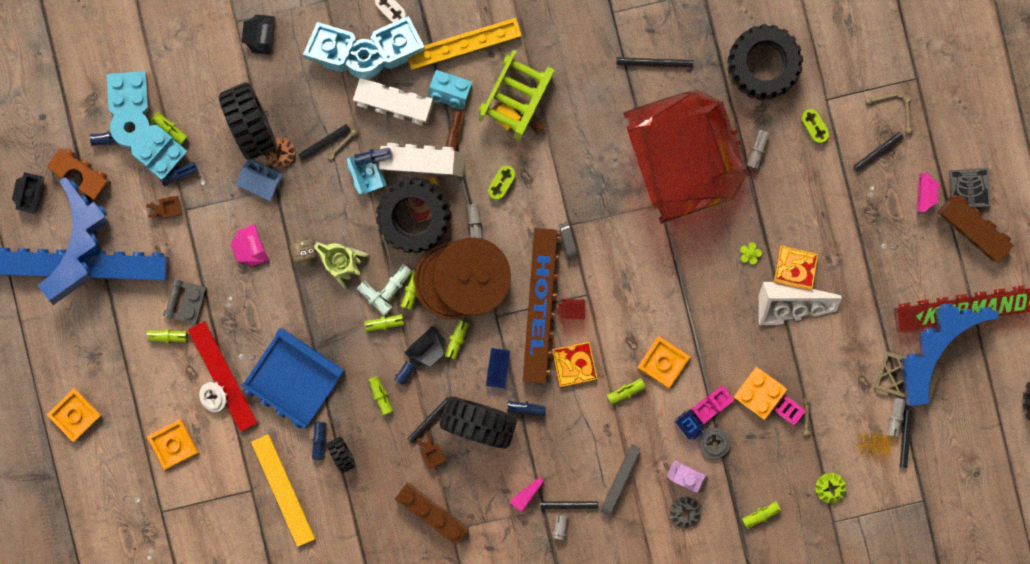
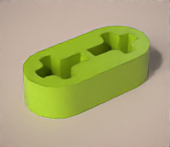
(818, 123)
(506, 184)

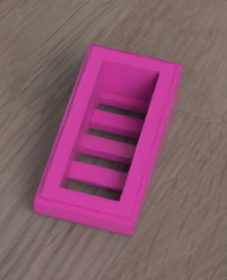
(800, 411)
(523, 498)

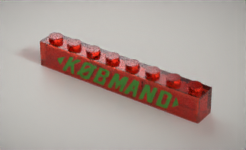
(924, 313)

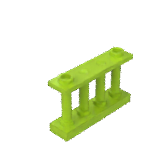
(534, 94)

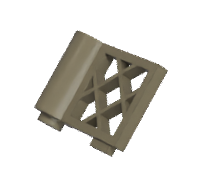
(884, 390)

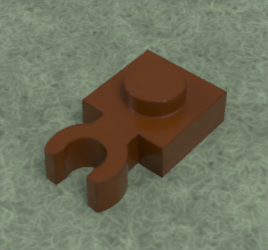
(167, 207)
(432, 454)

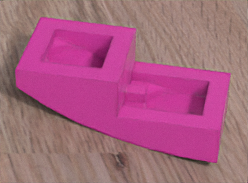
(712, 404)

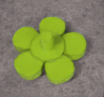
(750, 253)

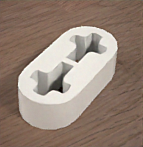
(387, 11)

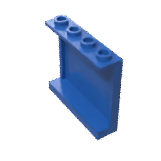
(292, 378)

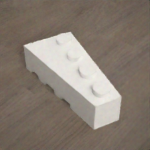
(393, 101)
(424, 160)

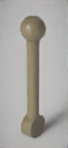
(899, 94)
(906, 99)
(353, 133)
(807, 400)

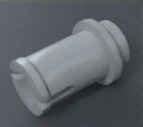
(560, 527)

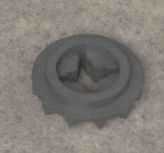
(722, 447)
(676, 509)

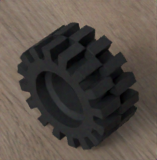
(341, 454)

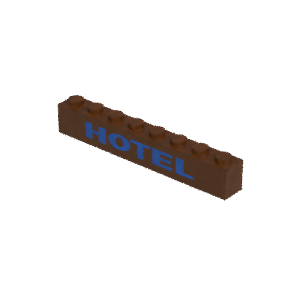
(539, 306)

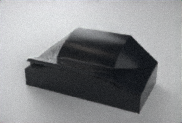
(258, 34)
(28, 192)
(427, 348)

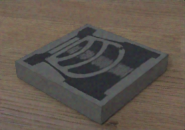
(972, 185)

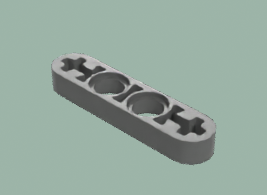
(620, 479)

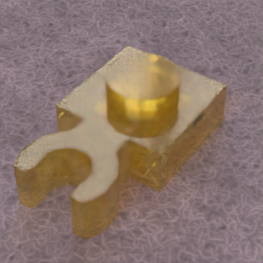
(878, 443)

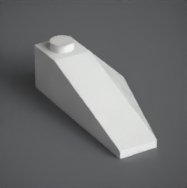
(786, 302)

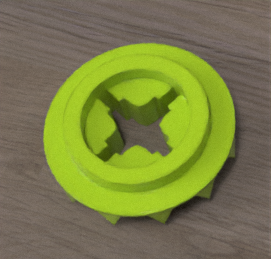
(822, 484)

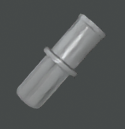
(758, 149)
(474, 220)
(896, 417)

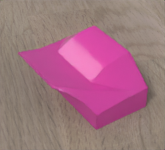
(927, 192)
(249, 247)

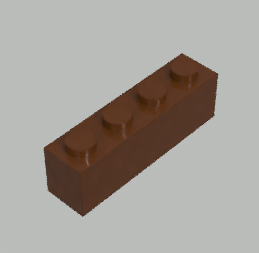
(975, 228)
(431, 513)

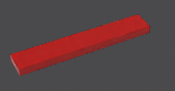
(223, 375)

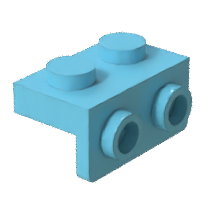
(449, 89)
(366, 176)

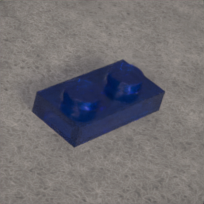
(497, 368)

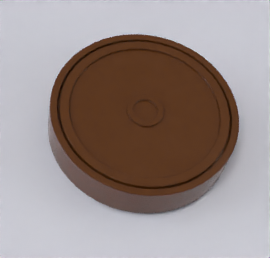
(471, 276)
(424, 286)

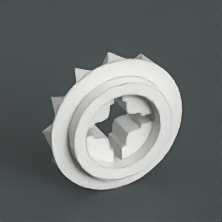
(212, 404)

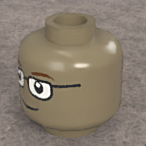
(303, 250)

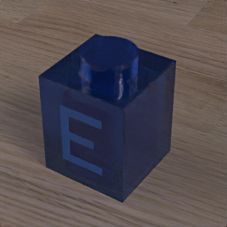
(689, 424)

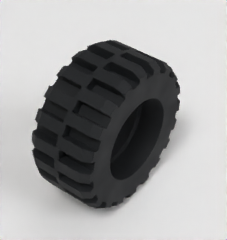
(783, 43)
(247, 121)
(395, 233)
(478, 422)

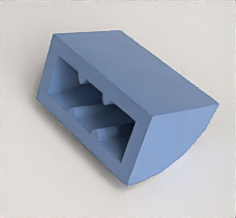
(259, 179)

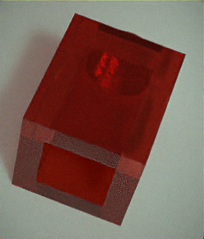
(572, 309)

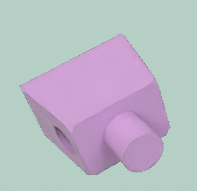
(686, 476)

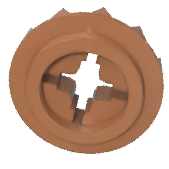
(285, 159)

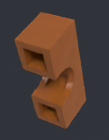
(93, 182)

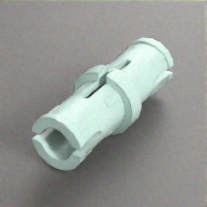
(395, 282)
(374, 298)

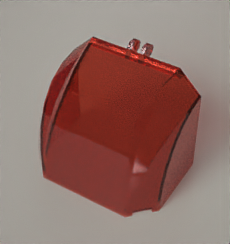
(686, 153)

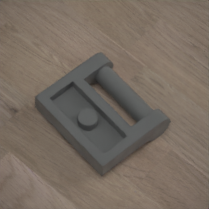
(190, 304)

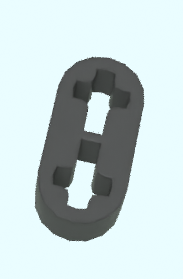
(568, 240)

